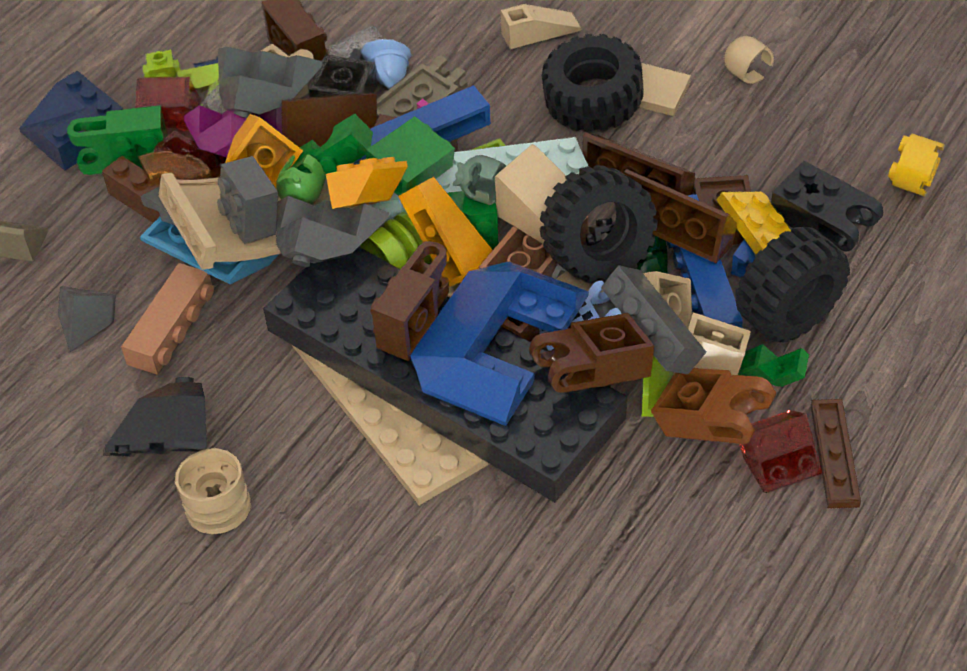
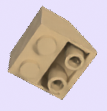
(722, 342)

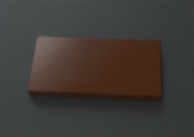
(316, 116)

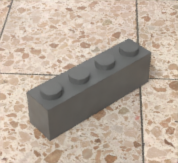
(672, 340)

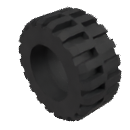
(596, 105)
(573, 203)
(792, 284)

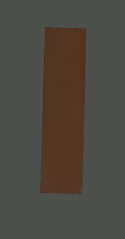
(835, 454)

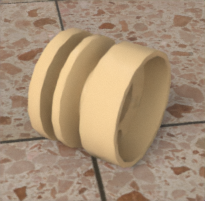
(213, 491)

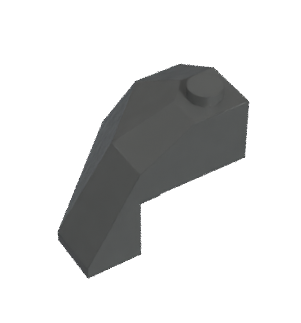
(261, 79)
(322, 233)

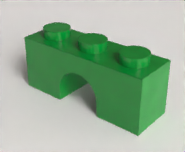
(343, 147)

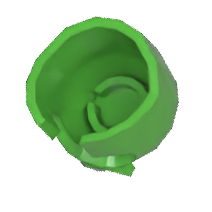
(301, 185)

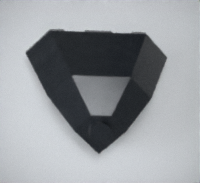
(163, 422)

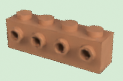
(167, 319)

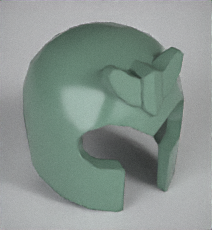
(478, 178)

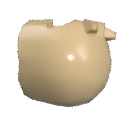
(742, 53)

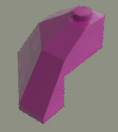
(216, 130)

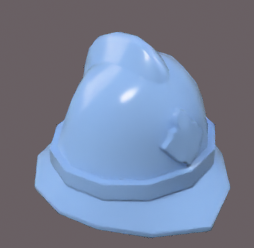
(390, 60)

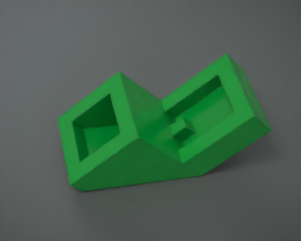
(777, 370)

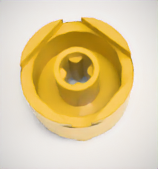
(916, 165)

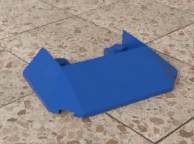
(452, 353)

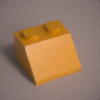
(265, 144)

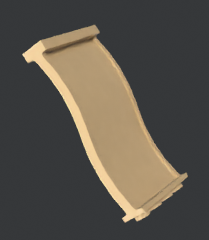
(204, 229)

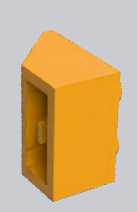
(365, 182)

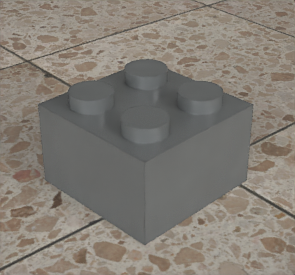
(248, 199)

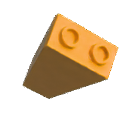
(442, 221)

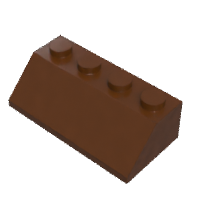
(614, 155)
(689, 221)

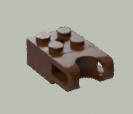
(410, 302)
(595, 353)

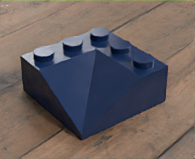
(66, 101)

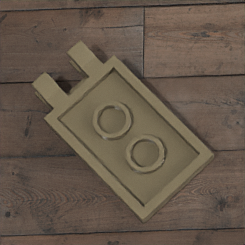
(421, 83)

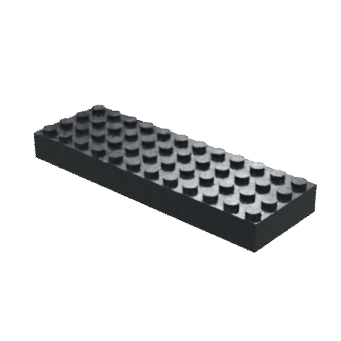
(546, 437)

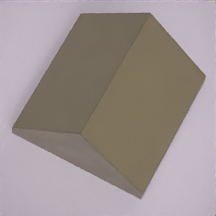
(21, 240)

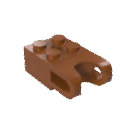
(711, 405)

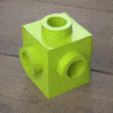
(161, 65)

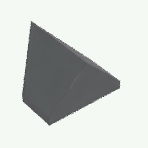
(84, 314)

